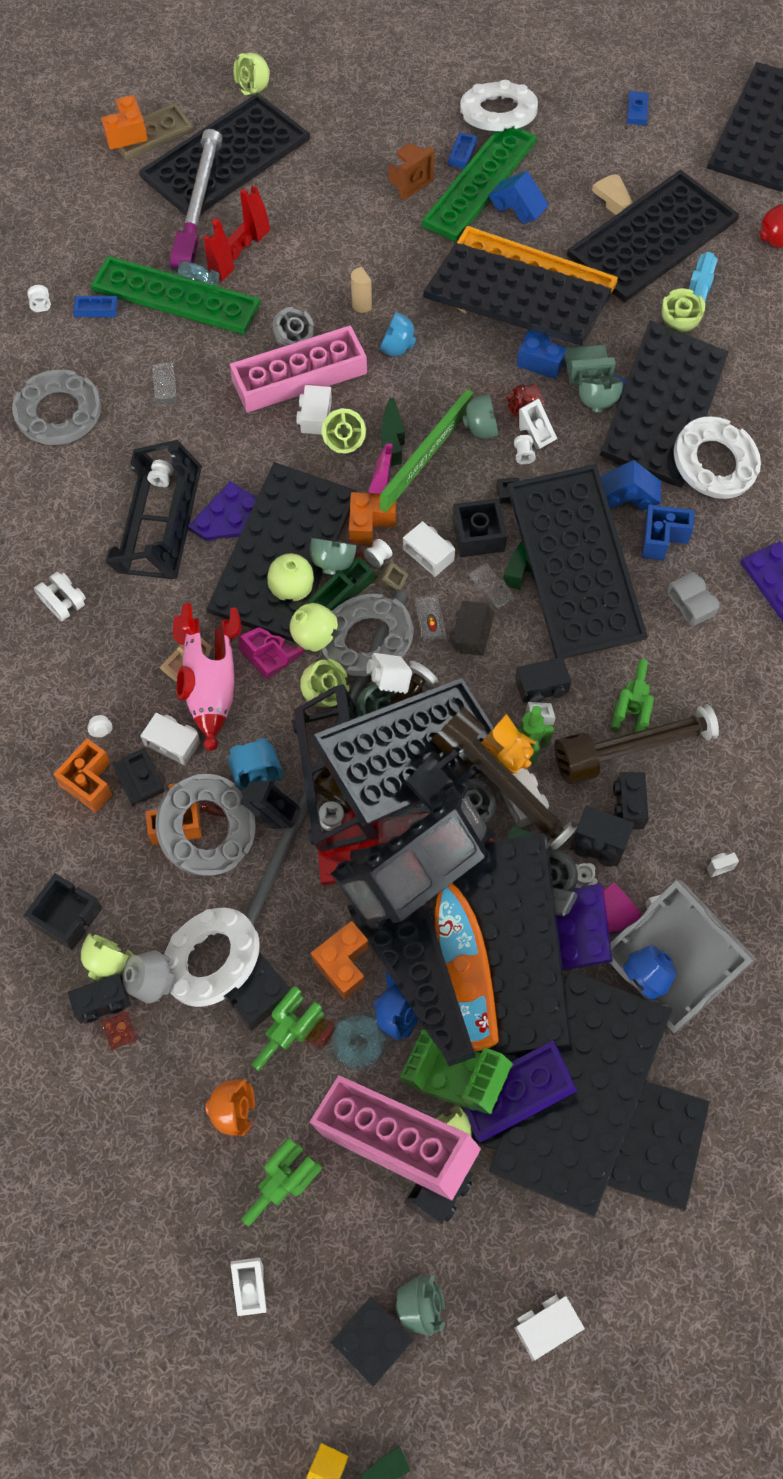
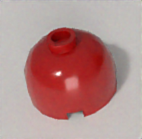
(773, 227)

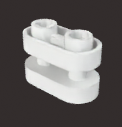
(62, 584)

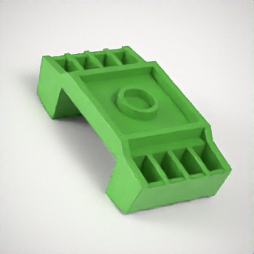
(468, 1084)

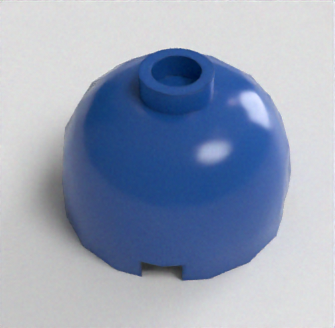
(394, 1014)

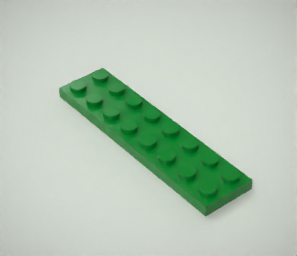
(470, 190)
(176, 295)

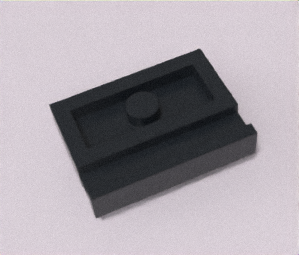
(138, 777)

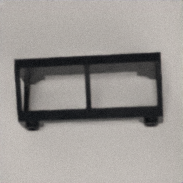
(163, 554)
(346, 712)

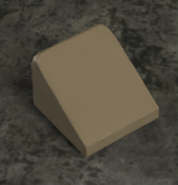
(392, 577)

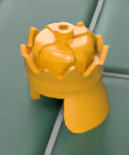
(509, 745)

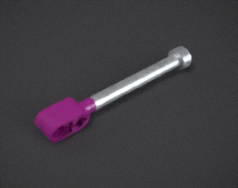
(186, 242)

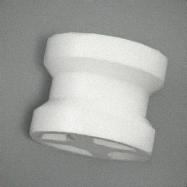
(39, 298)
(160, 473)
(378, 553)
(332, 821)

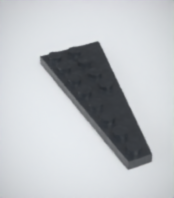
(420, 972)

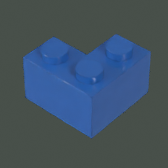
(521, 195)
(541, 355)
(631, 484)
(664, 526)

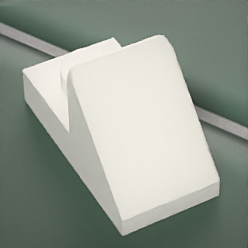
(535, 421)
(248, 1286)

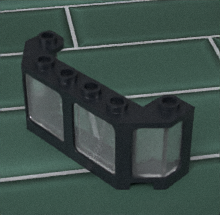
(418, 861)

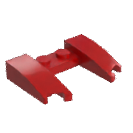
(221, 250)

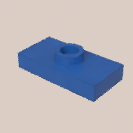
(637, 108)
(462, 150)
(95, 306)

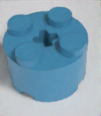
(254, 763)

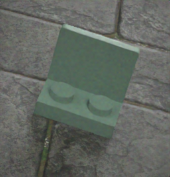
(588, 362)

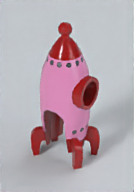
(205, 682)

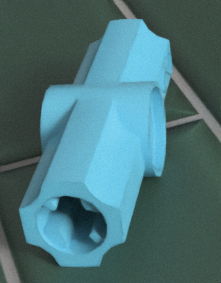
(703, 275)

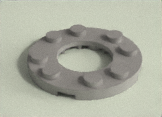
(47, 383)
(366, 607)
(171, 835)

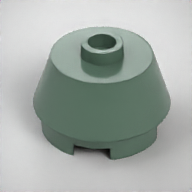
(420, 1305)

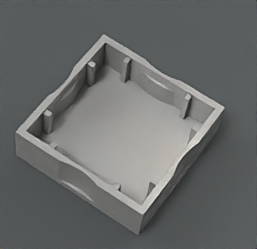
(698, 944)

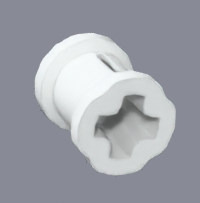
(525, 454)

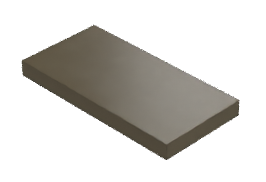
(161, 128)

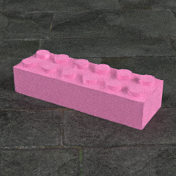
(287, 370)
(396, 1136)

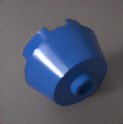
(651, 970)

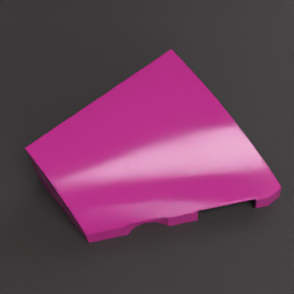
(381, 472)
(262, 648)
(619, 909)

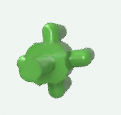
(634, 700)
(533, 727)
(288, 1026)
(282, 1179)

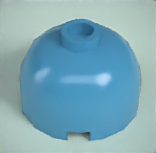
(398, 336)

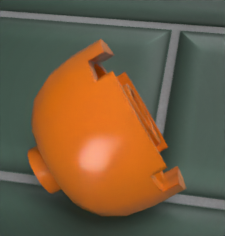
(230, 1107)

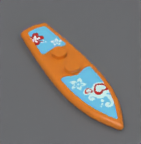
(467, 965)

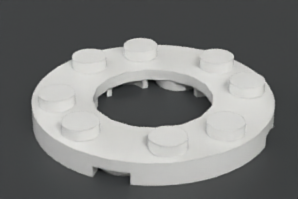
(492, 121)
(703, 480)
(237, 968)

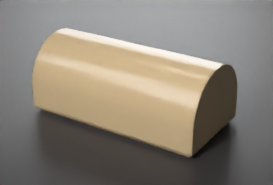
(361, 290)

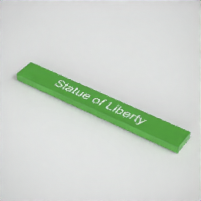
(424, 452)

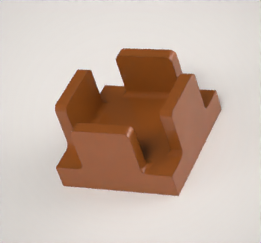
(415, 171)

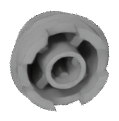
(292, 326)
(148, 976)

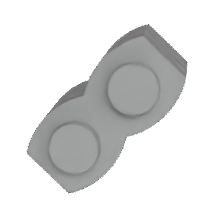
(693, 599)

